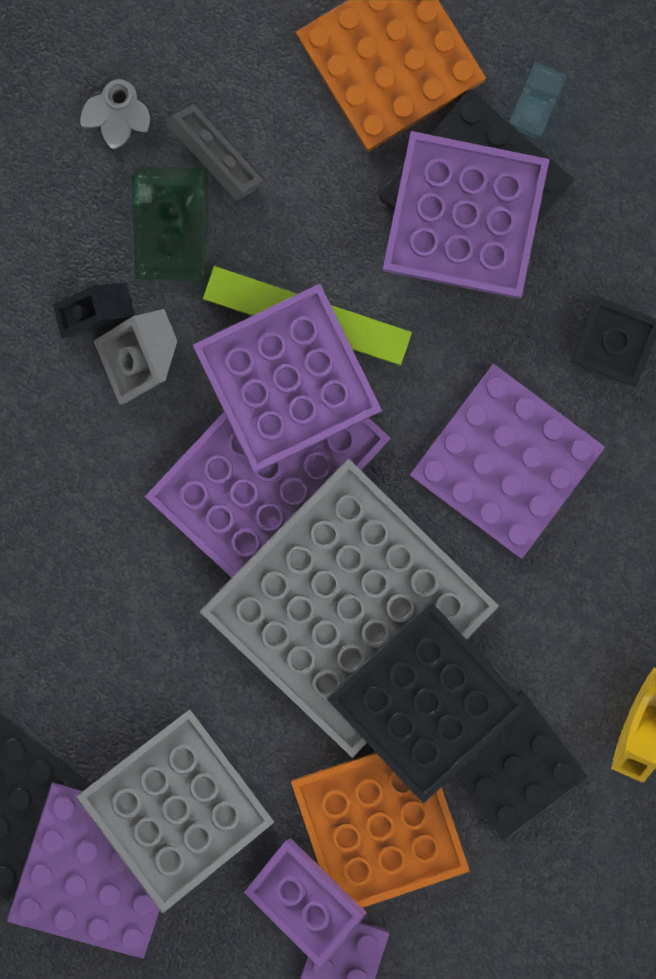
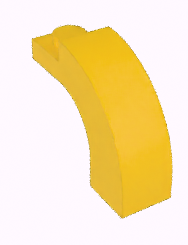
(637, 742)

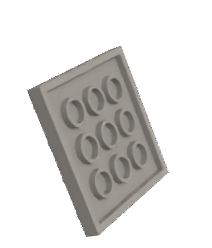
(175, 810)

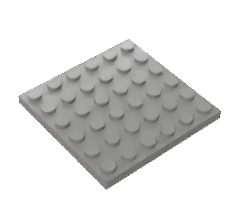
(336, 591)

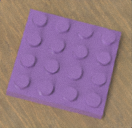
(465, 215)
(287, 378)
(507, 461)
(80, 884)

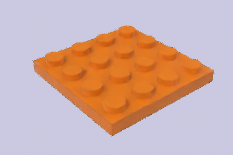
(389, 63)
(376, 831)

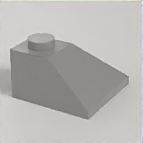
(137, 354)

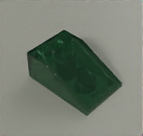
(170, 223)

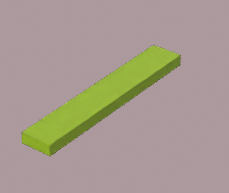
(254, 296)

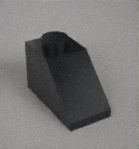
(94, 309)

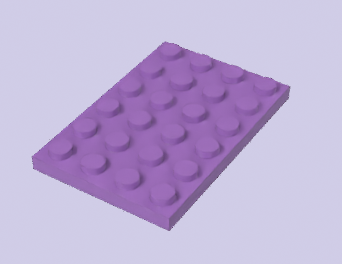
(236, 511)

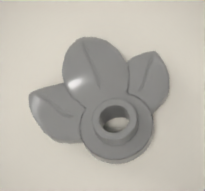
(115, 118)

